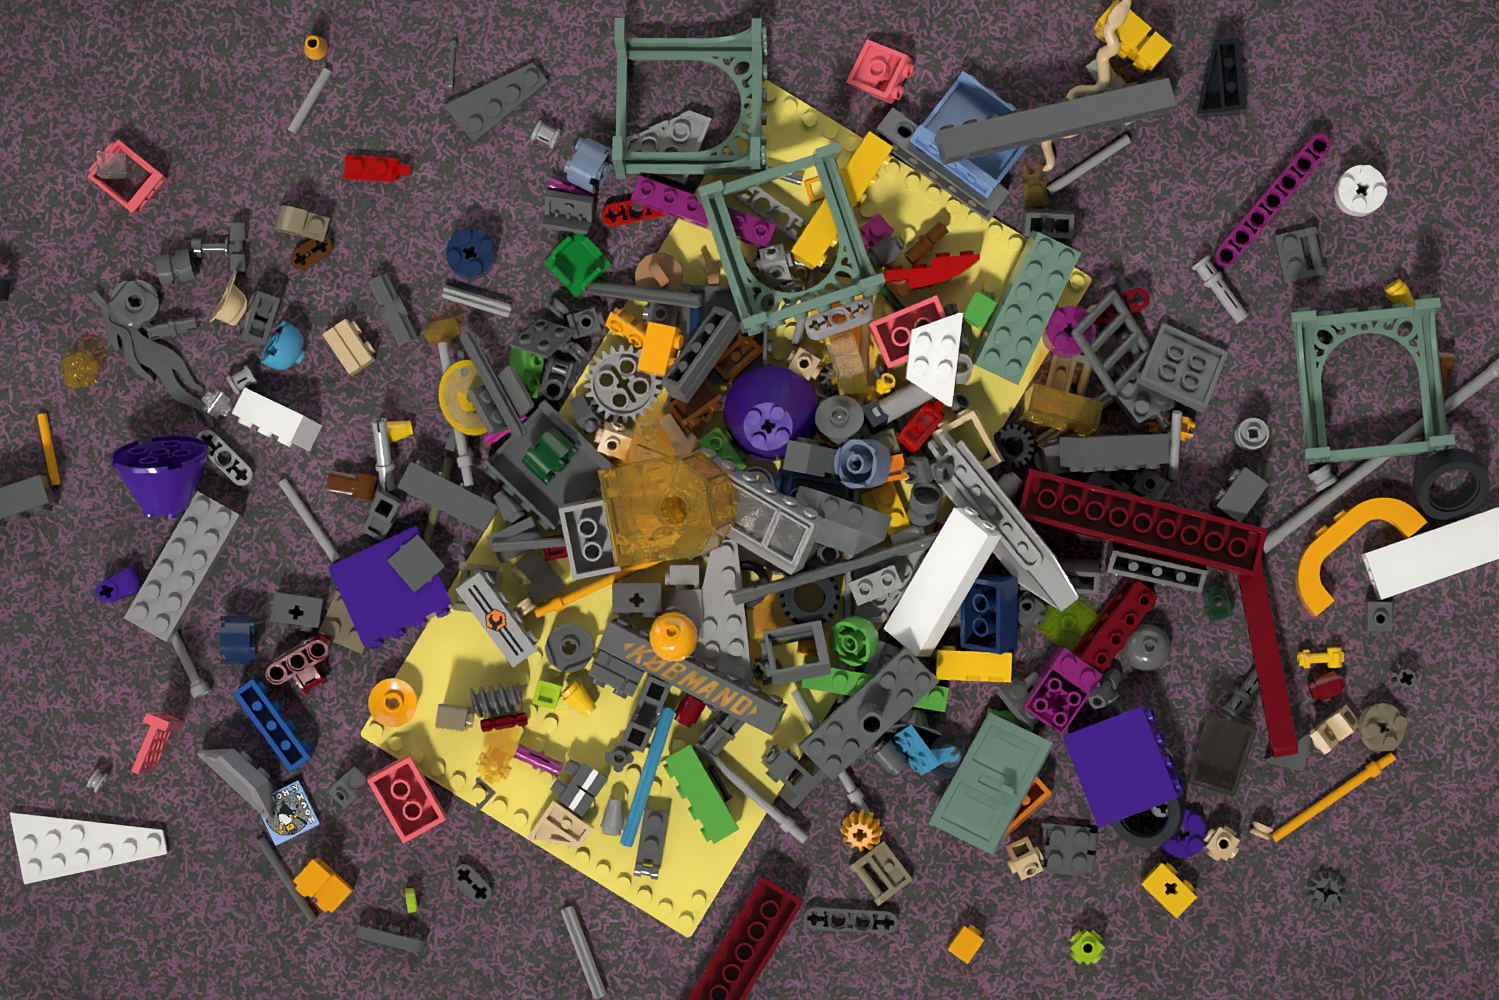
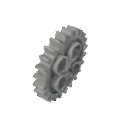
(604, 396)

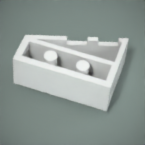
(276, 420)

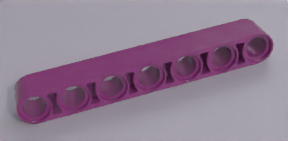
(1282, 195)

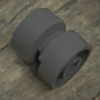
(175, 267)
(924, 504)

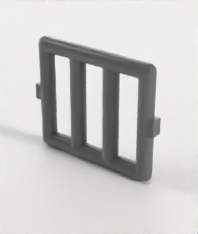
(1089, 350)

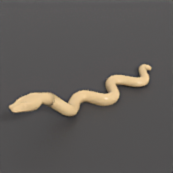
(1115, 19)

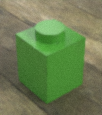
(979, 309)

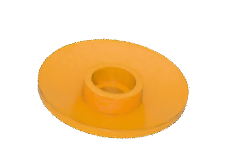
(381, 709)

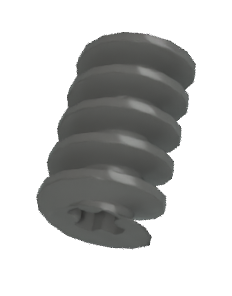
(497, 699)

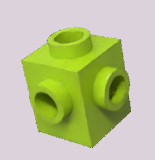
(1078, 941)

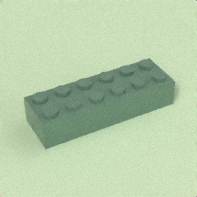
(1025, 307)

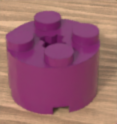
(1060, 342)

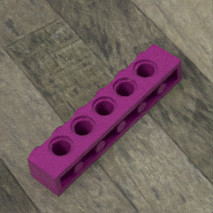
(686, 208)

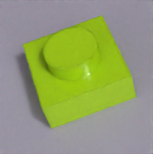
(547, 694)

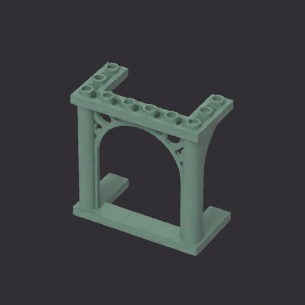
(743, 47)
(863, 276)
(1422, 317)

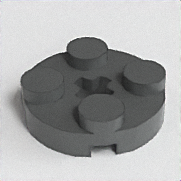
(133, 290)
(556, 643)

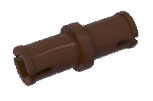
(926, 242)

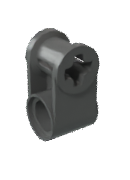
(557, 377)

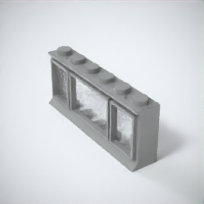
(768, 520)

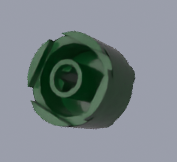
(549, 455)

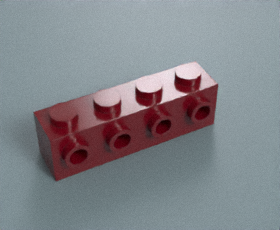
(1115, 624)

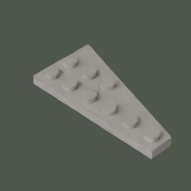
(724, 624)

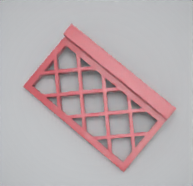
(155, 740)

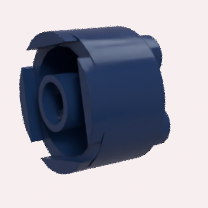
(465, 241)
(236, 640)

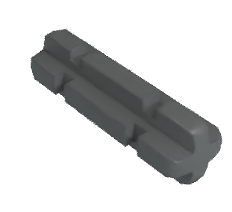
(950, 310)

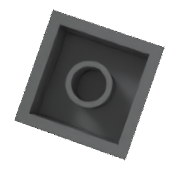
(1239, 495)

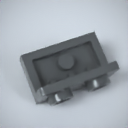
(568, 212)

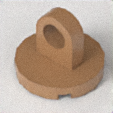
(659, 272)

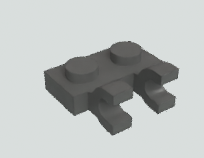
(1015, 695)

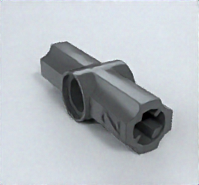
(393, 310)

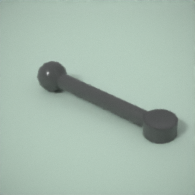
(453, 44)

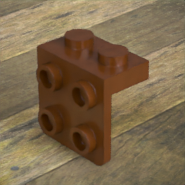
(704, 401)

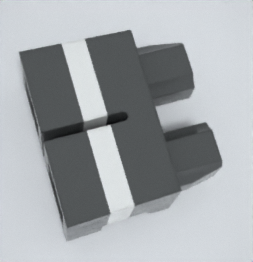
(571, 794)

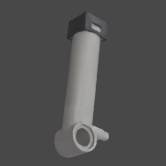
(880, 413)

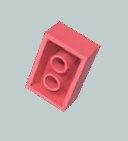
(894, 330)
(406, 798)

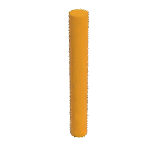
(48, 449)

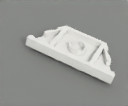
(935, 357)

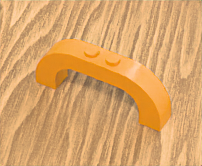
(1307, 573)

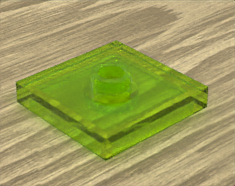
(1068, 626)

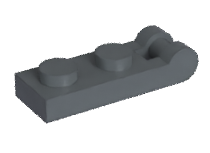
(651, 842)

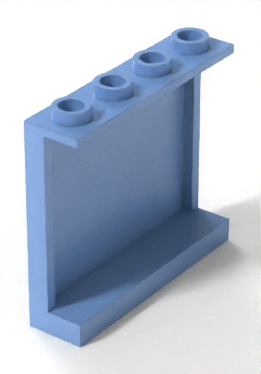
(964, 102)

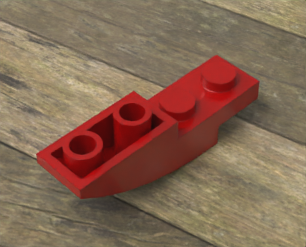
(942, 270)

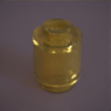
(442, 330)

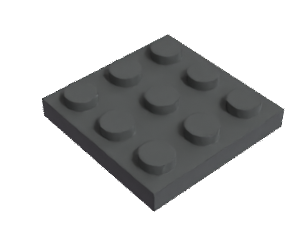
(1182, 367)

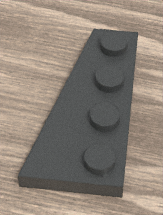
(492, 103)

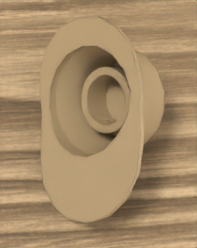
(232, 304)

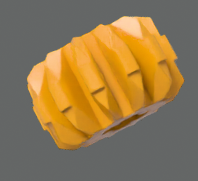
(870, 827)

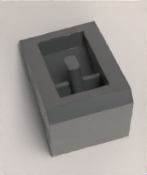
(1295, 761)

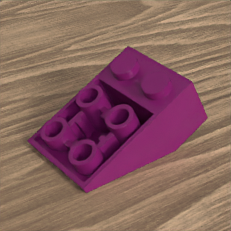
(1061, 689)

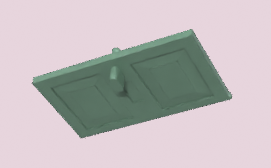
(991, 783)

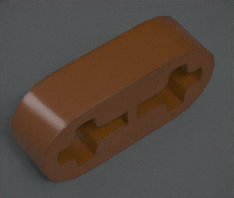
(314, 258)

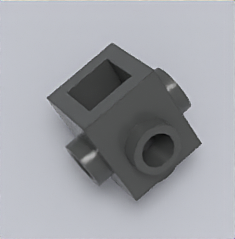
(1035, 615)

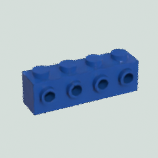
(273, 725)

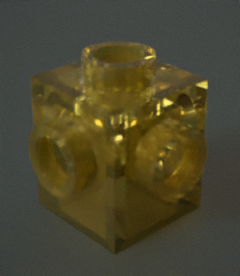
(79, 369)
(501, 758)

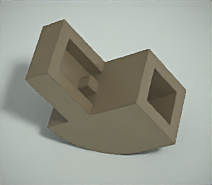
(301, 223)

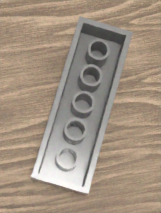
(183, 567)

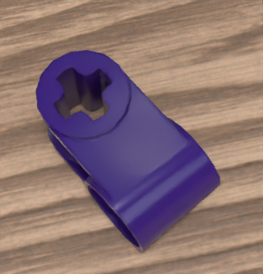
(123, 583)

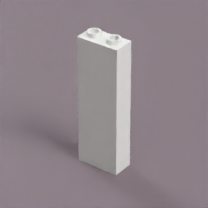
(1434, 554)
(942, 581)

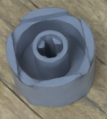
(589, 165)
(862, 463)

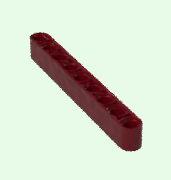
(1268, 665)

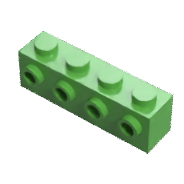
(701, 793)

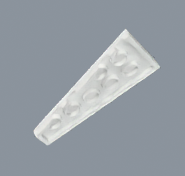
(68, 846)

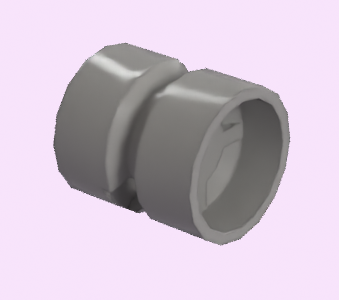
(1251, 434)

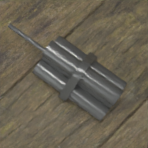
(720, 732)

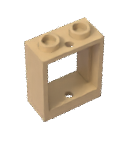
(964, 416)

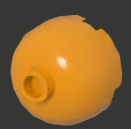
(673, 636)

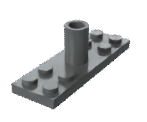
(885, 696)

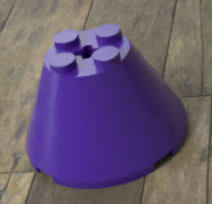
(768, 410)
(162, 472)

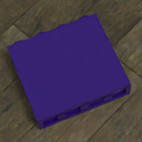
(379, 597)
(1123, 765)

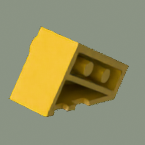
(972, 665)

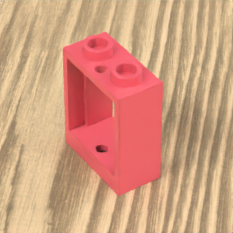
(147, 190)

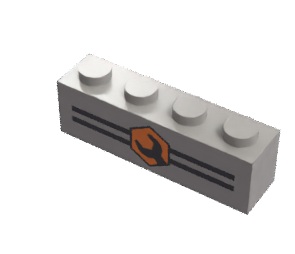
(497, 618)

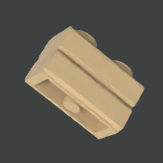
(349, 347)

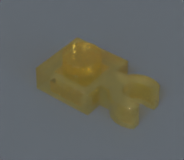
(1034, 191)

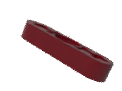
(1135, 307)

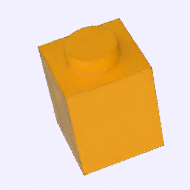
(966, 943)

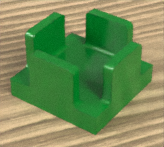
(577, 263)

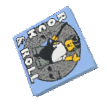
(290, 813)

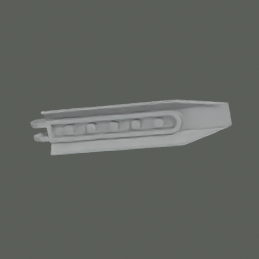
(1020, 546)

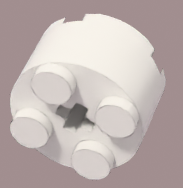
(1365, 203)

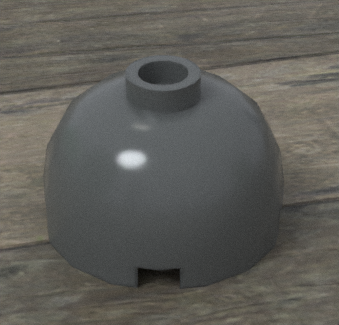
(1147, 647)

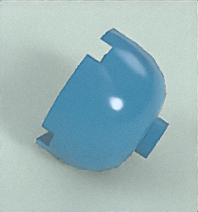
(284, 347)

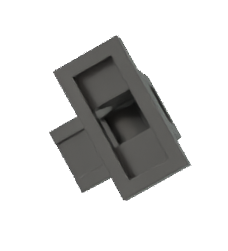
(781, 764)

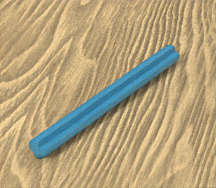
(647, 777)

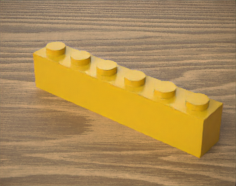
(857, 175)

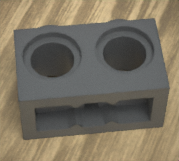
(258, 318)

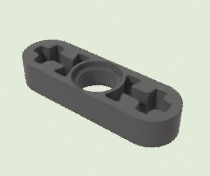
(387, 938)

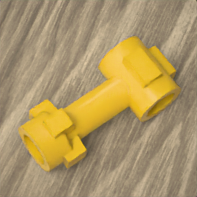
(882, 386)
(1333, 657)

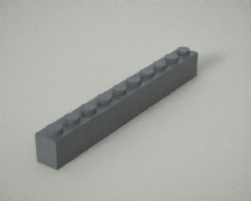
(1055, 120)

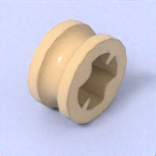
(525, 607)
(1261, 830)

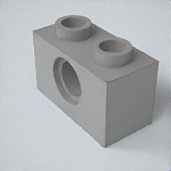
(875, 584)

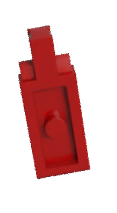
(374, 169)
(921, 425)

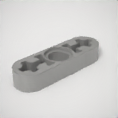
(844, 310)
(242, 465)

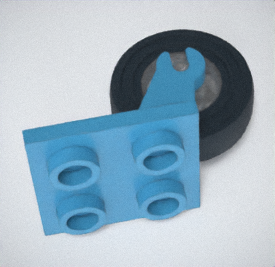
(940, 757)

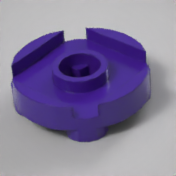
(1192, 843)

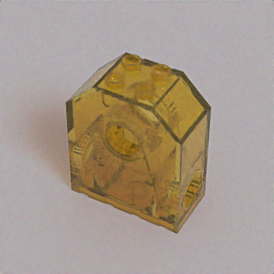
(648, 511)

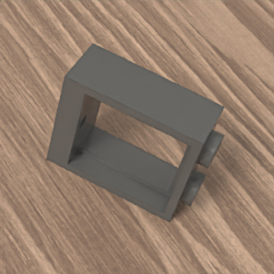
(792, 634)

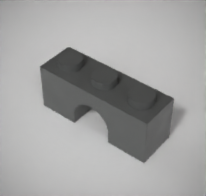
(646, 714)

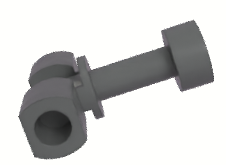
(232, 247)
(1106, 692)

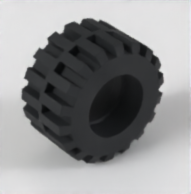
(823, 613)

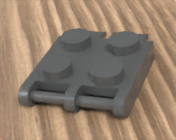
(1068, 849)

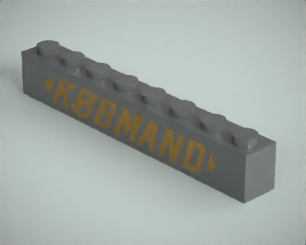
(695, 677)

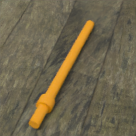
(557, 603)
(1372, 770)

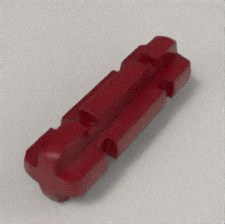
(504, 722)

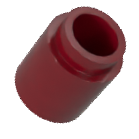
(1326, 686)
(689, 710)

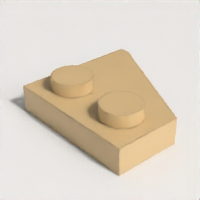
(561, 826)

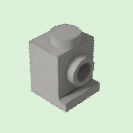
(683, 576)

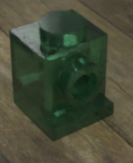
(1212, 612)

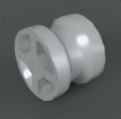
(1322, 477)

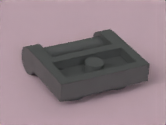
(1292, 256)

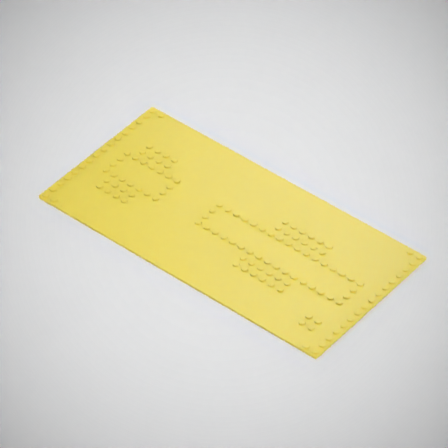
(461, 655)

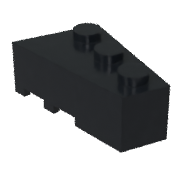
(1224, 81)

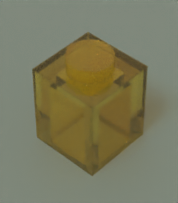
(759, 621)

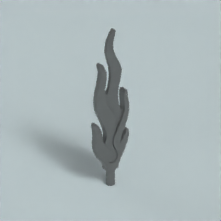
(151, 354)

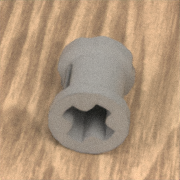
(546, 134)
(233, 380)

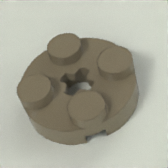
(1394, 727)

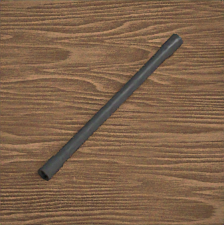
(753, 592)

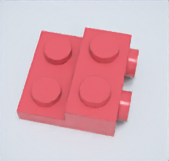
(881, 72)

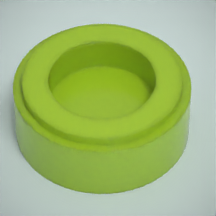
(411, 900)

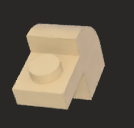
(1334, 729)

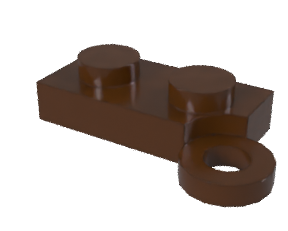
(737, 357)

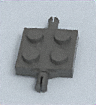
(1142, 403)

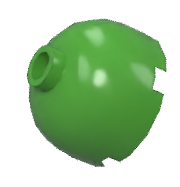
(854, 640)

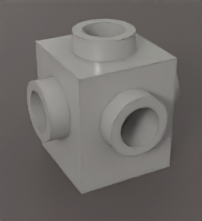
(775, 259)

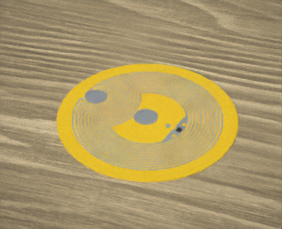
(454, 400)

